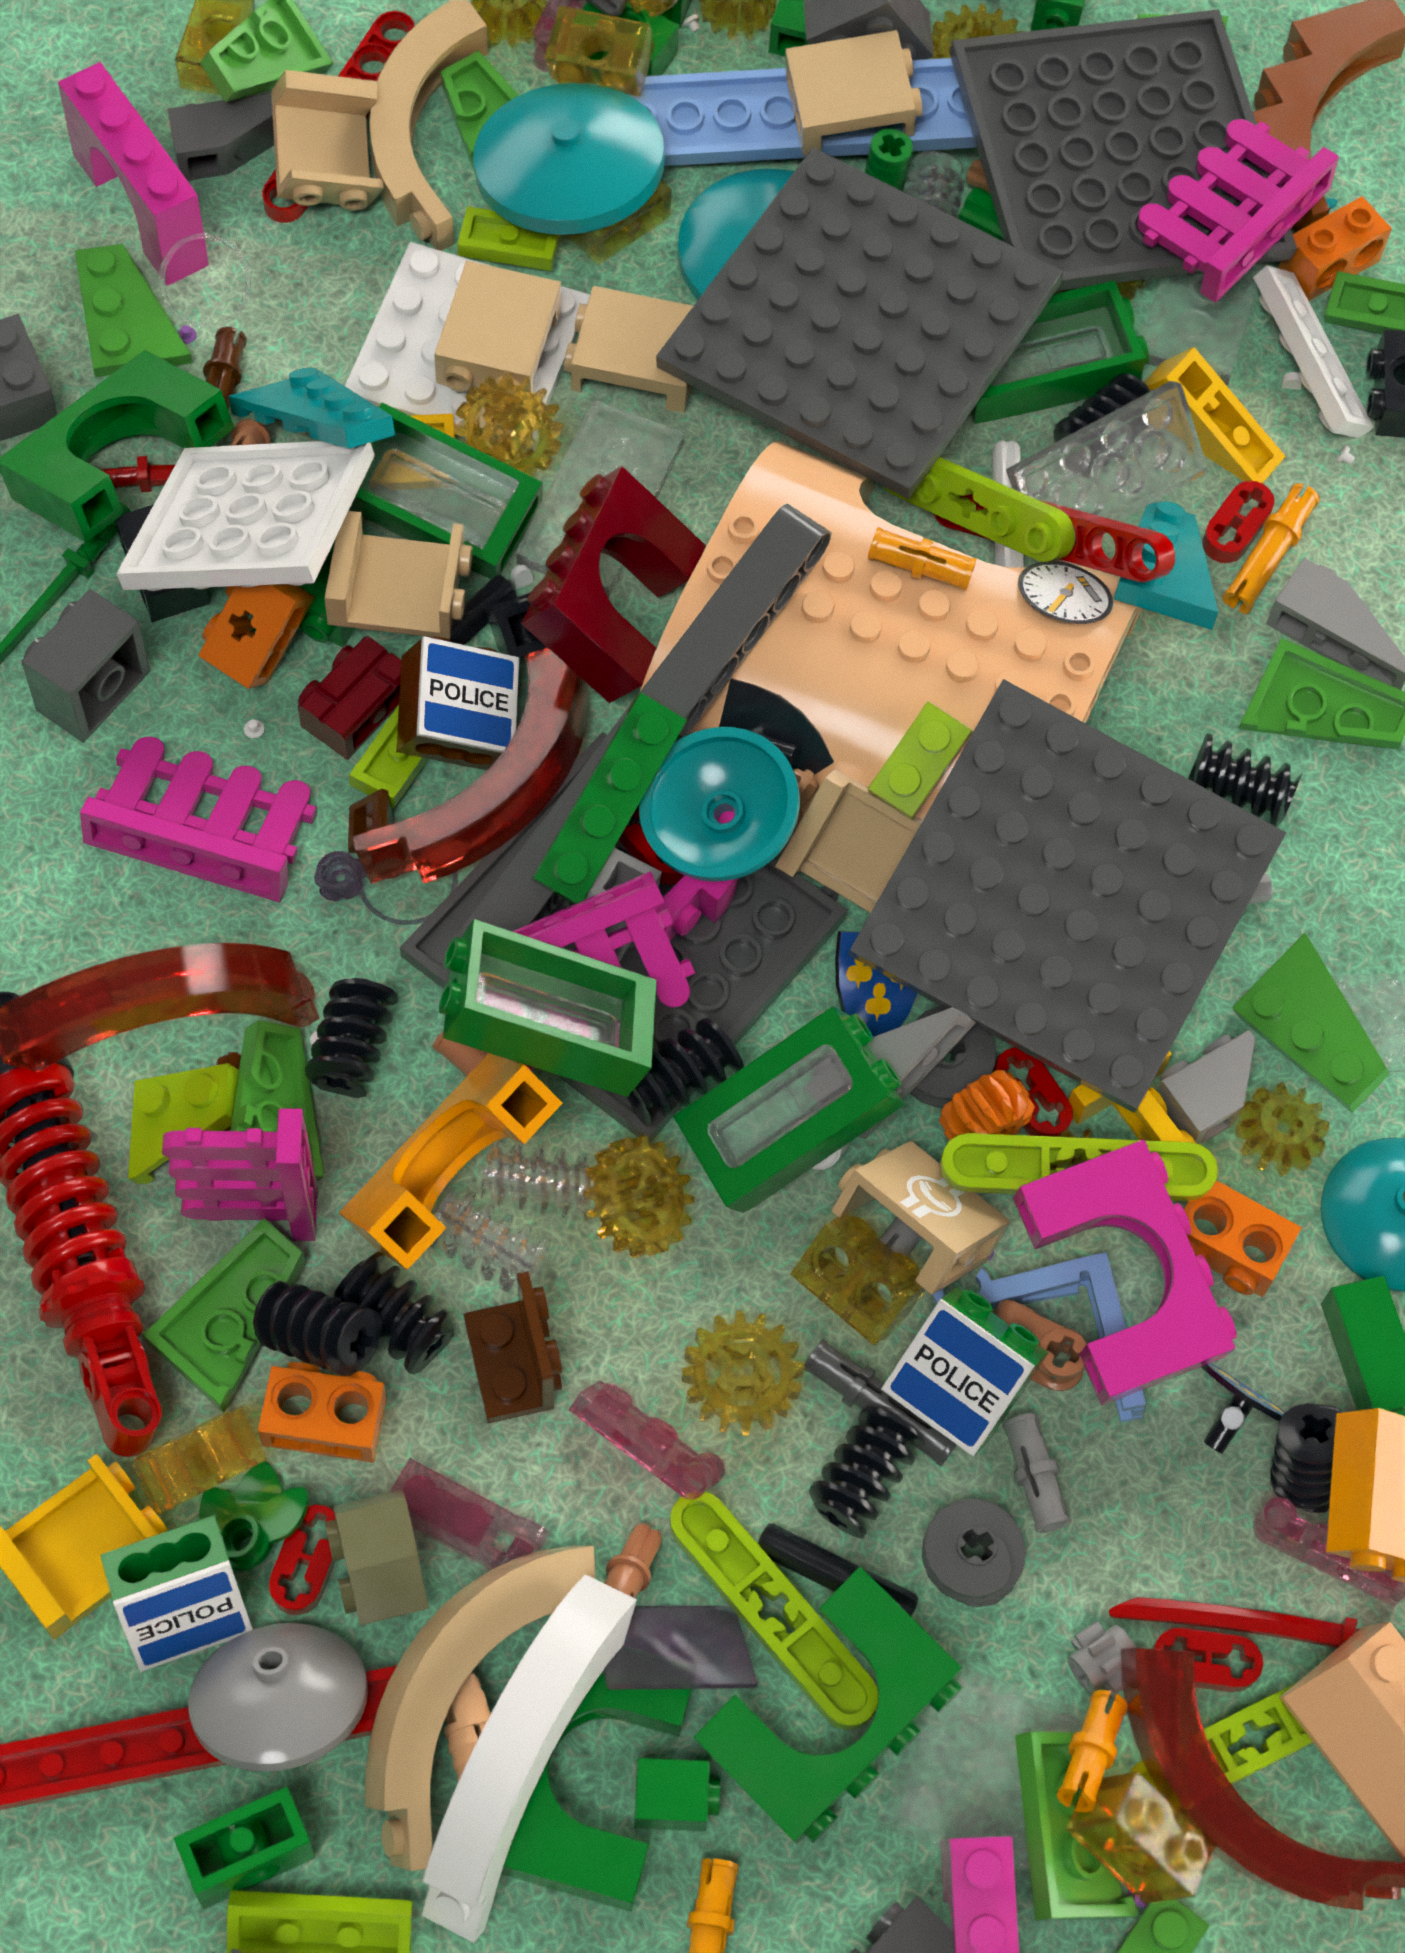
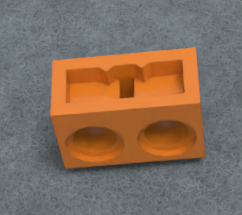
(1341, 242)
(1240, 1224)
(318, 1427)

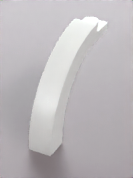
(515, 1749)

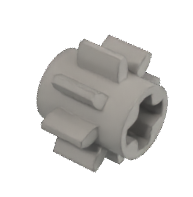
(1099, 1657)

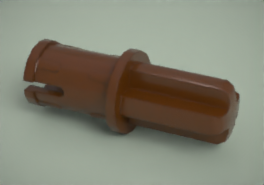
(225, 360)

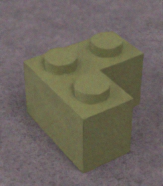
(379, 1557)

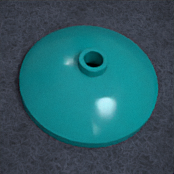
(712, 775)
(1366, 1210)

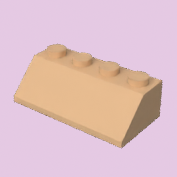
(1357, 1721)

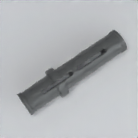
(865, 1391)

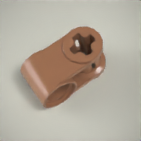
(1051, 1338)

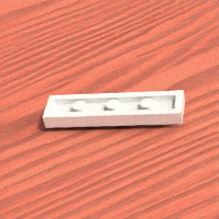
(1313, 352)

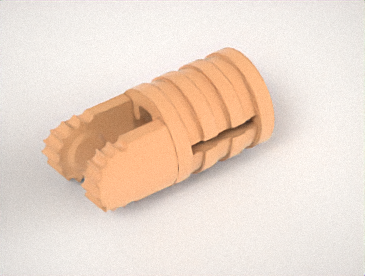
(465, 1722)

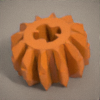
(988, 1106)

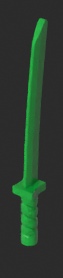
(77, 563)

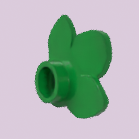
(255, 1509)

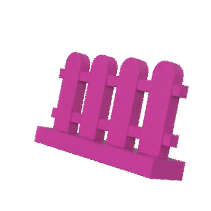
(1246, 236)
(189, 844)
(635, 903)
(247, 1174)

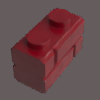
(352, 697)

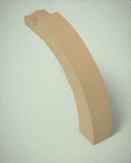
(403, 91)
(433, 1673)

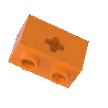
(248, 655)

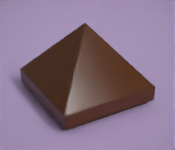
(368, 815)

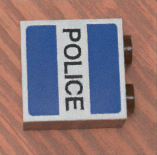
(456, 702)

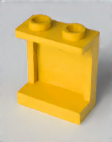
(58, 1546)

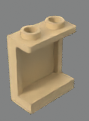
(851, 87)
(495, 326)
(621, 340)
(849, 840)

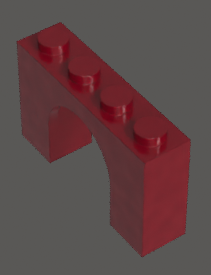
(570, 604)

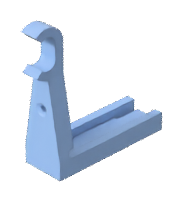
(1063, 1281)

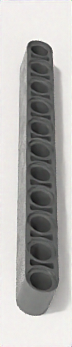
(683, 683)

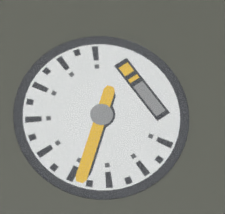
(1065, 592)

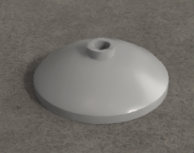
(278, 1697)

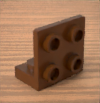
(511, 1357)

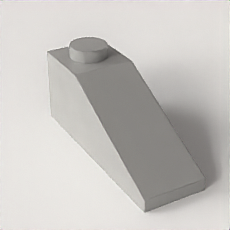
(1335, 622)
(919, 1047)

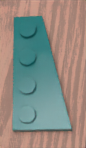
(316, 405)
(1188, 588)

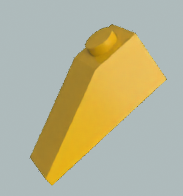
(1221, 421)

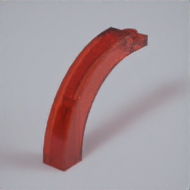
(501, 798)
(149, 990)
(1184, 1769)

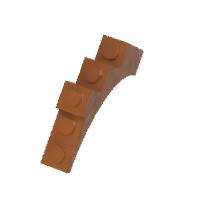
(1321, 60)

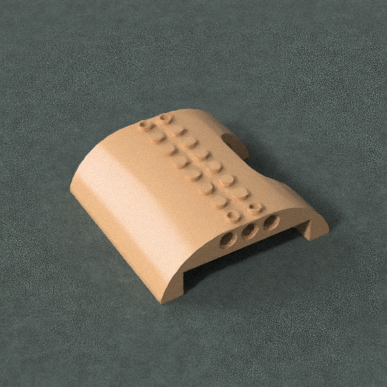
(872, 644)

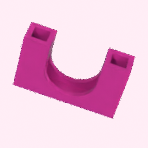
(116, 142)
(1129, 1193)
(980, 1893)

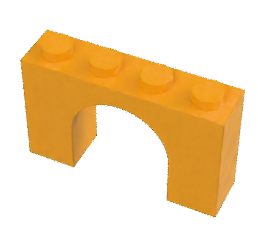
(488, 1105)
(1369, 1491)

